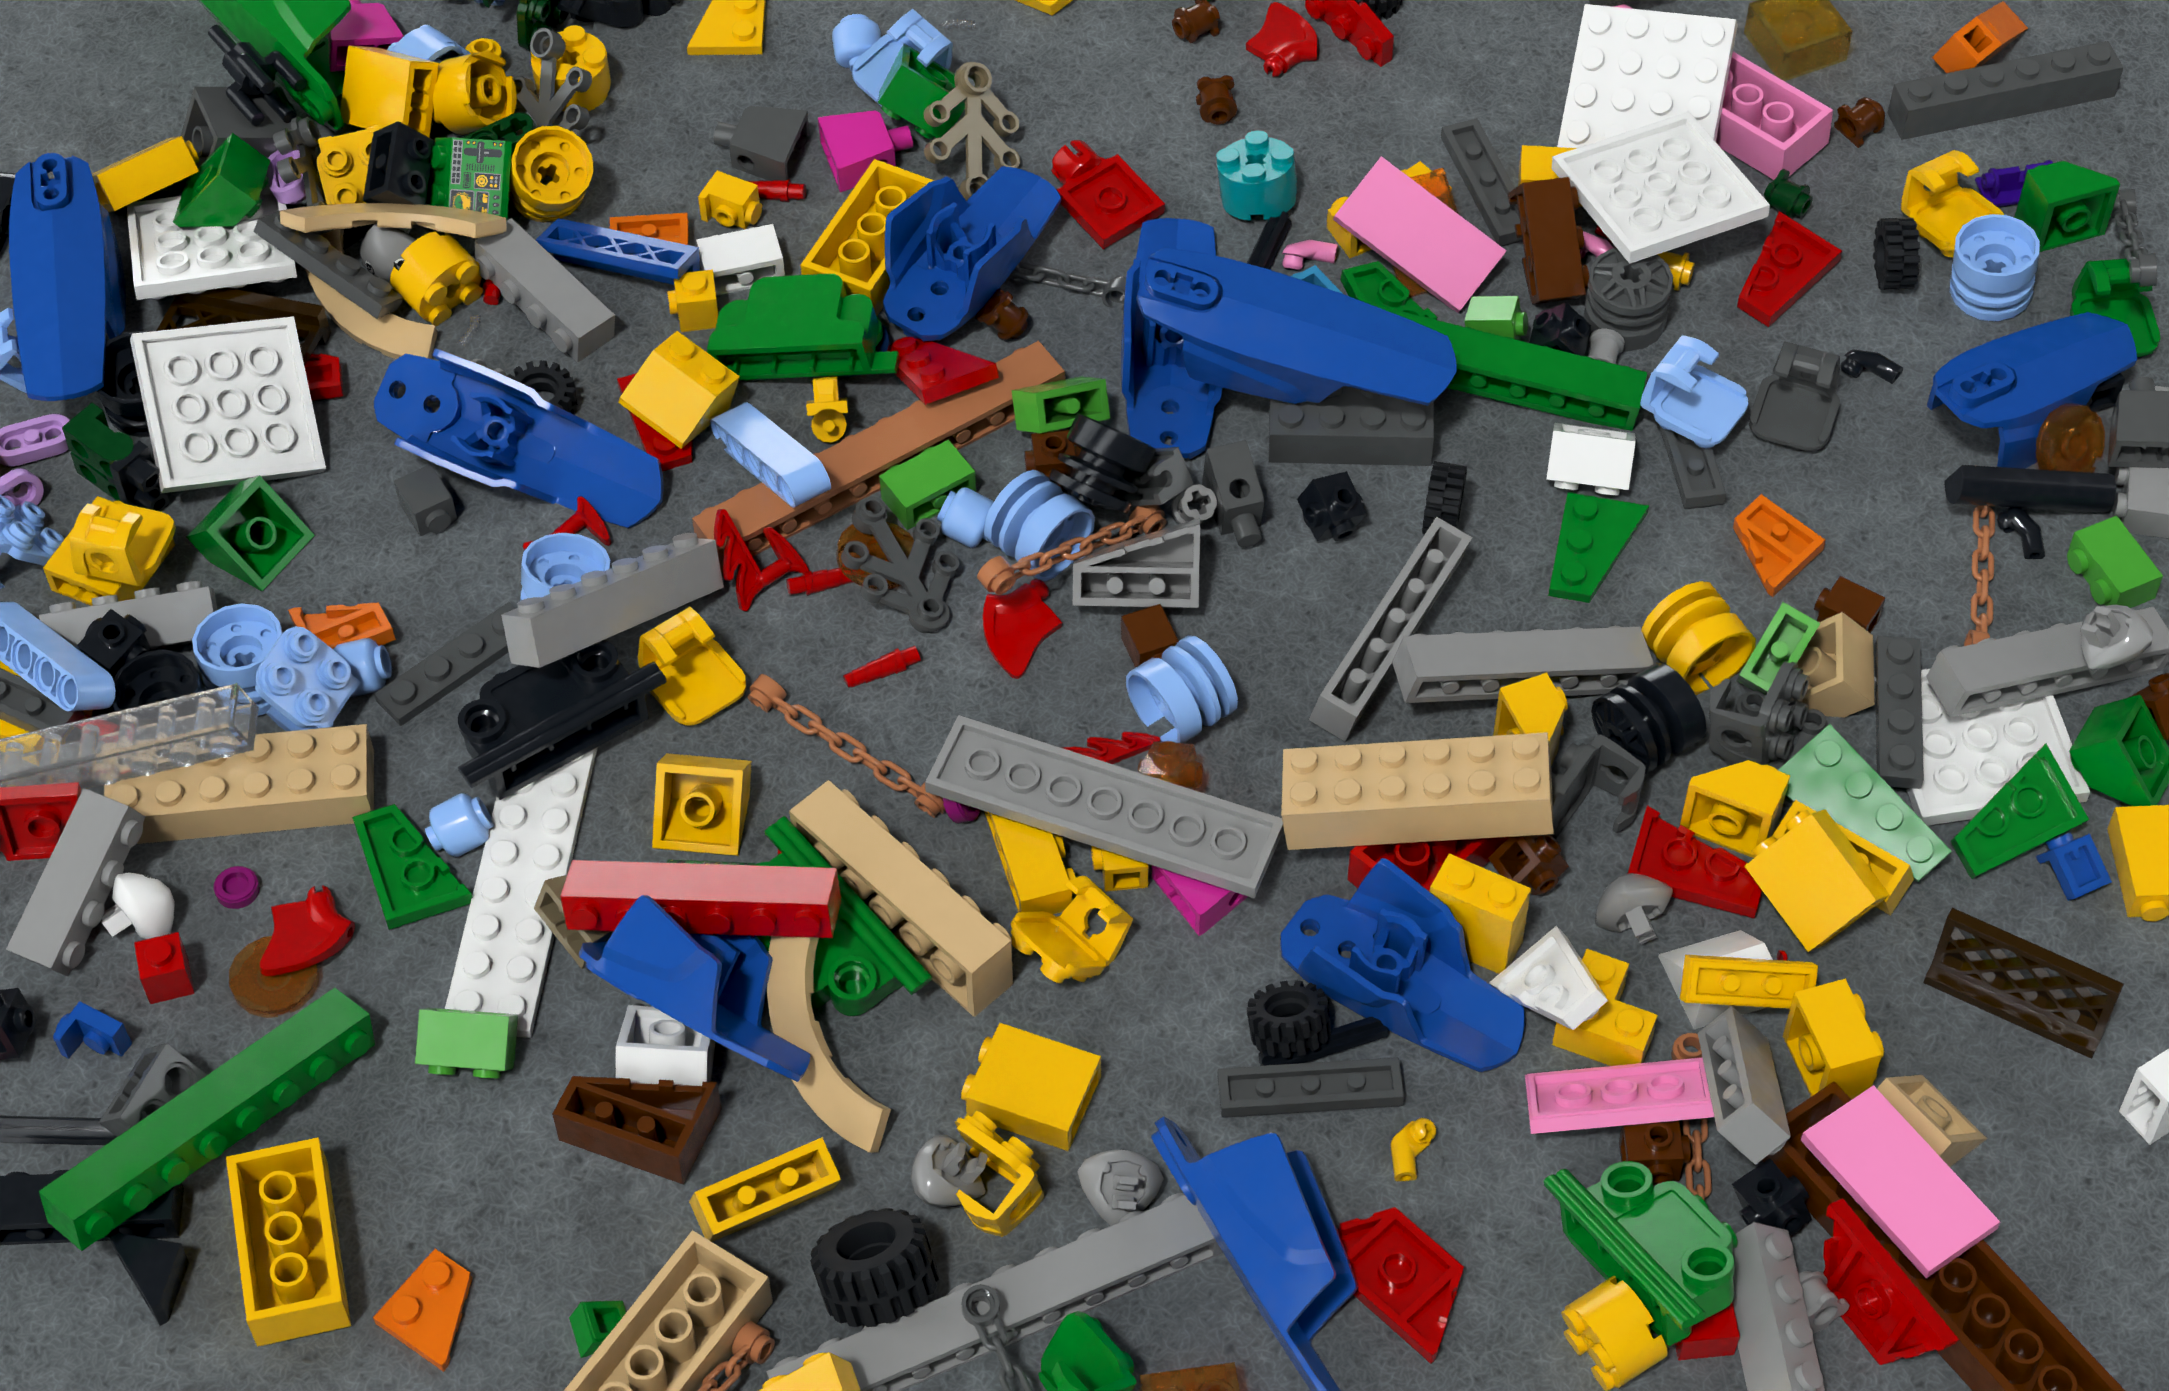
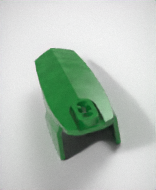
(297, 32)

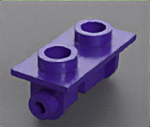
(2004, 185)

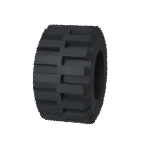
(874, 1267)

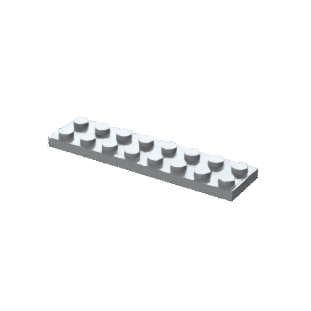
(1105, 806)

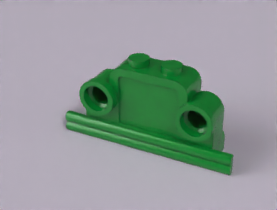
(800, 330)
(863, 957)
(1652, 1240)

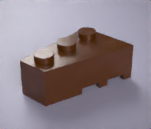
(1550, 240)
(639, 1123)

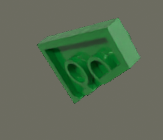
(1377, 286)
(1590, 542)
(2020, 816)
(405, 870)

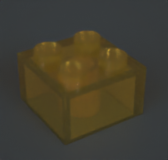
(1797, 35)

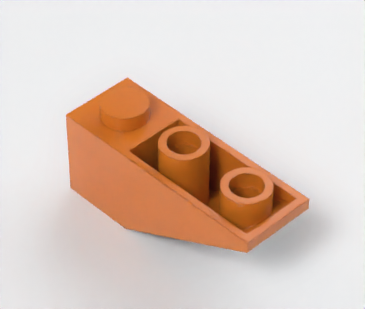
(1980, 39)

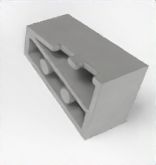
(1142, 571)

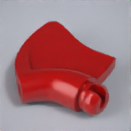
(1283, 40)
(1018, 625)
(305, 933)

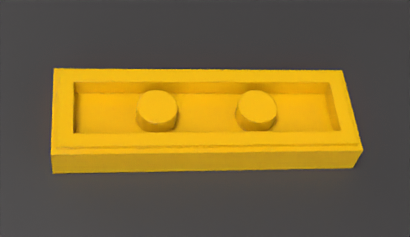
(1744, 981)

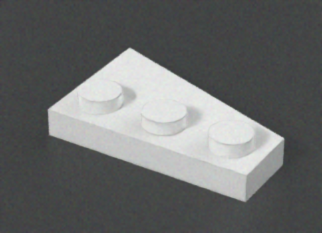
(1552, 981)

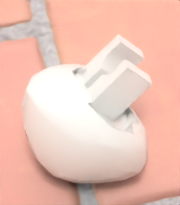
(140, 902)

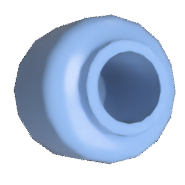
(853, 37)
(965, 516)
(367, 663)
(459, 825)

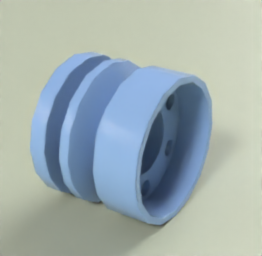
(1994, 267)
(1035, 518)
(559, 561)
(233, 645)
(1184, 687)

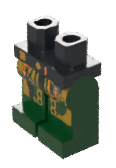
(113, 460)

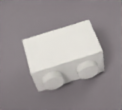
(741, 258)

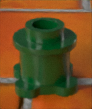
(1788, 196)

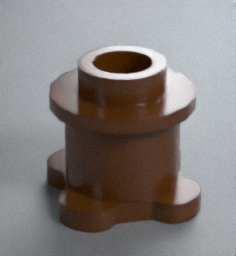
(1196, 20)
(1216, 99)
(1860, 120)
(1004, 315)

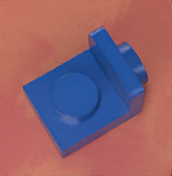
(2075, 864)
(94, 1028)

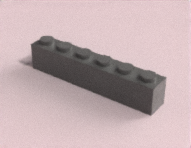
(2004, 90)

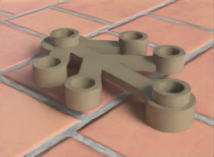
(972, 125)

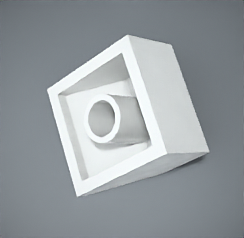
(1591, 458)
(1735, 945)
(662, 1048)

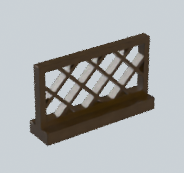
(235, 305)
(2031, 1002)

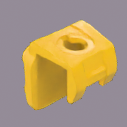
(345, 165)
(1947, 205)
(120, 542)
(696, 668)
(1063, 938)
(1010, 1160)

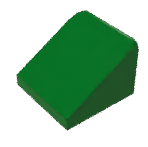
(593, 1323)

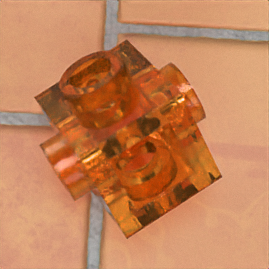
(1173, 763)

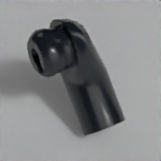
(1873, 362)
(2027, 528)

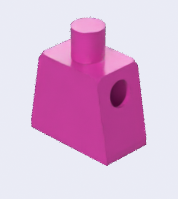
(362, 26)
(855, 141)
(1196, 901)

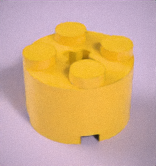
(586, 53)
(472, 92)
(437, 277)
(1615, 1333)

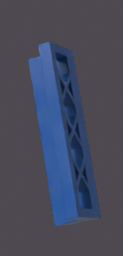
(619, 251)

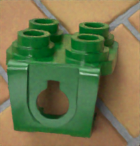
(2106, 290)
(1085, 1359)

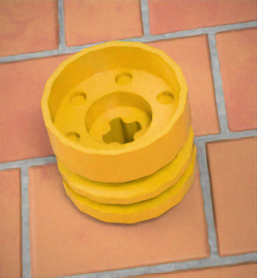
(551, 153)
(1698, 634)

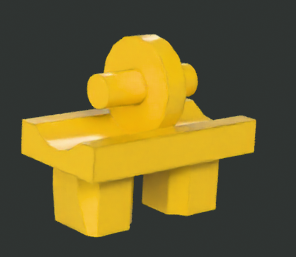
(827, 409)

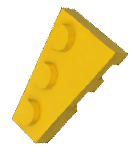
(730, 29)

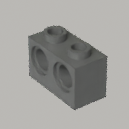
(146, 1087)

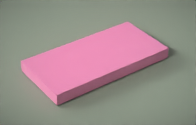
(1419, 235)
(1618, 1095)
(1900, 1181)

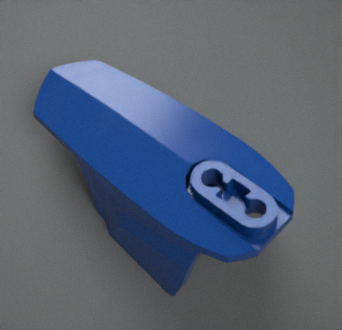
(960, 248)
(2030, 374)
(1404, 968)
(697, 979)

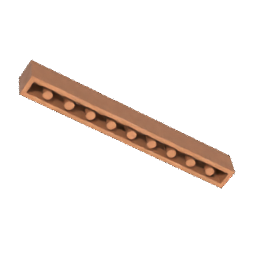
(862, 457)

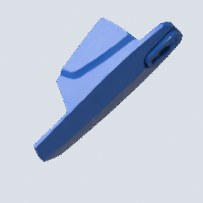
(63, 278)
(1288, 335)
(1152, 355)
(514, 438)
(1273, 1233)

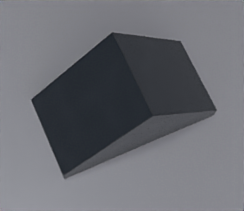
(155, 1269)

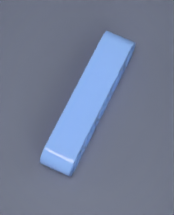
(771, 454)
(52, 662)

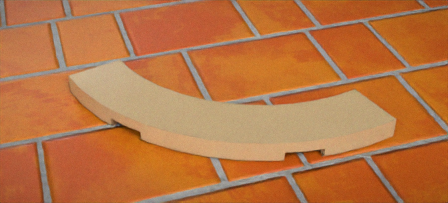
(390, 215)
(387, 334)
(823, 1086)

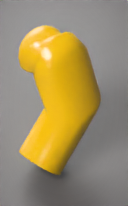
(1409, 1144)

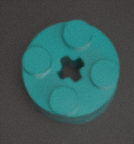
(1257, 176)

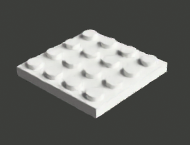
(1643, 70)
(1660, 187)
(200, 258)
(227, 403)
(1980, 751)

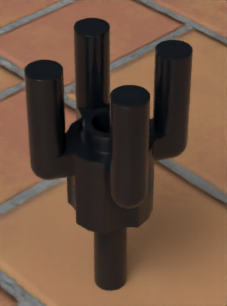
(255, 76)

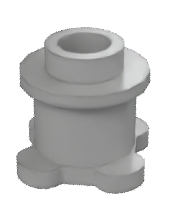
(1820, 1302)

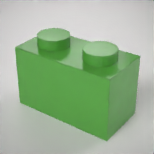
(1057, 403)
(923, 483)
(2113, 564)
(1781, 642)
(466, 1041)

